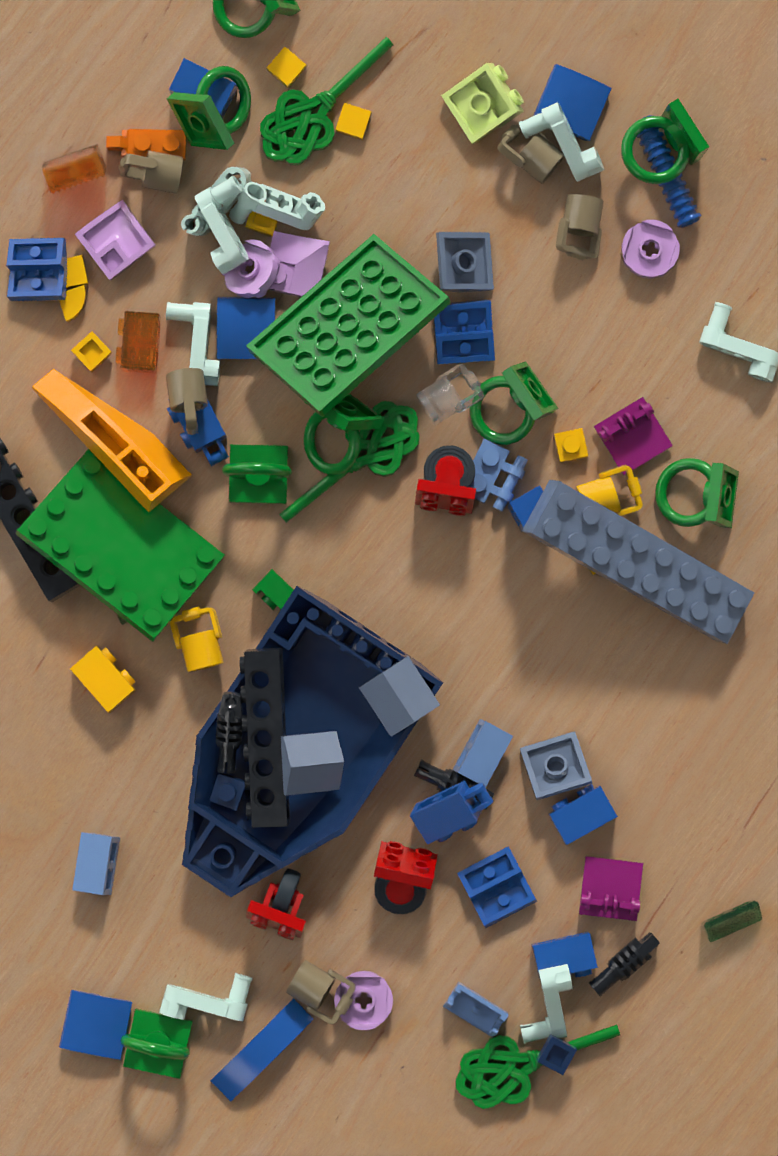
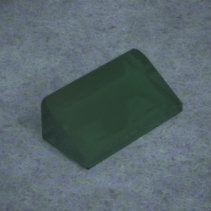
(732, 920)

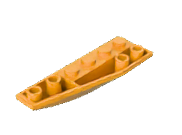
(117, 441)

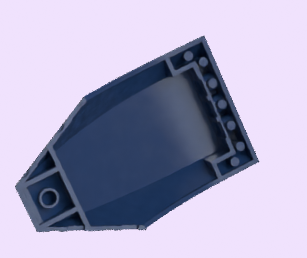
(323, 666)

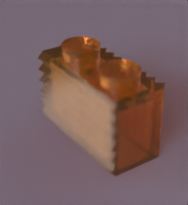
(74, 168)
(139, 342)

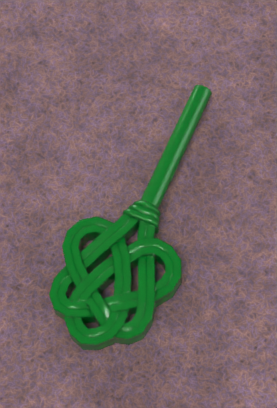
(326, 99)
(402, 432)
(482, 1087)

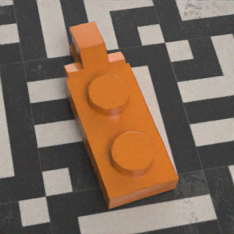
(144, 140)

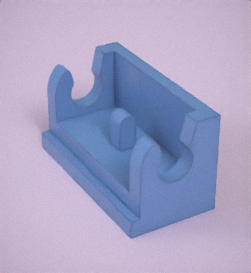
(482, 752)
(96, 863)
(475, 1009)

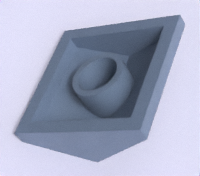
(464, 261)
(399, 696)
(311, 762)
(555, 765)

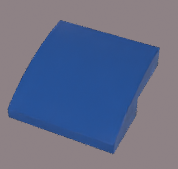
(579, 98)
(37, 269)
(240, 322)
(465, 333)
(497, 887)
(95, 1024)

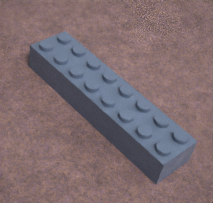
(638, 561)

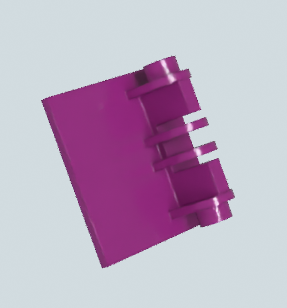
(633, 435)
(611, 888)

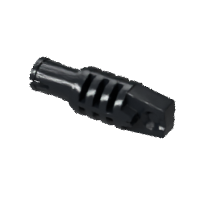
(229, 731)
(442, 778)
(625, 963)

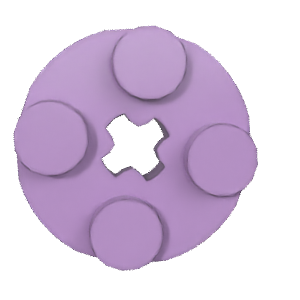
(636, 258)
(260, 278)
(376, 1011)

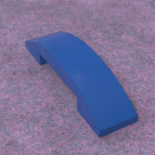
(262, 1049)

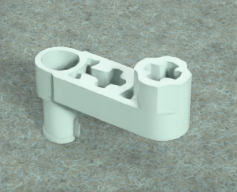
(581, 163)
(292, 210)
(202, 226)
(231, 251)
(200, 317)
(713, 336)
(552, 981)
(178, 999)

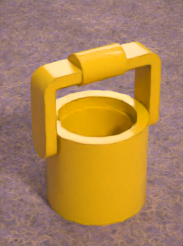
(604, 492)
(202, 648)

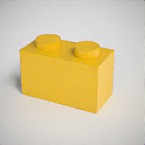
(103, 678)

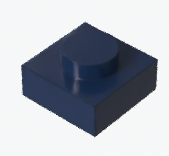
(228, 791)
(556, 1054)

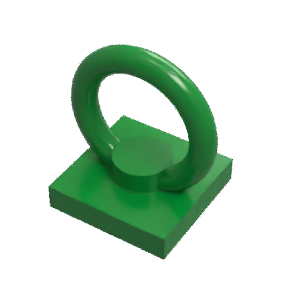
(272, 7)
(200, 116)
(681, 135)
(526, 393)
(349, 416)
(258, 474)
(718, 493)
(157, 1043)

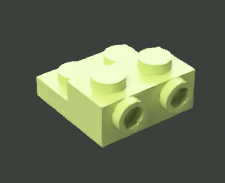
(483, 102)

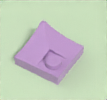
(115, 239)
(300, 263)

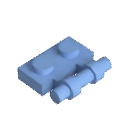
(488, 464)

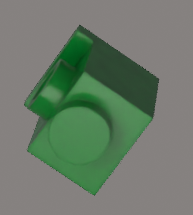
(275, 590)

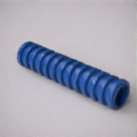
(675, 190)

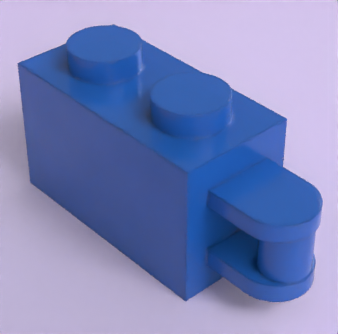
(208, 434)
(450, 811)

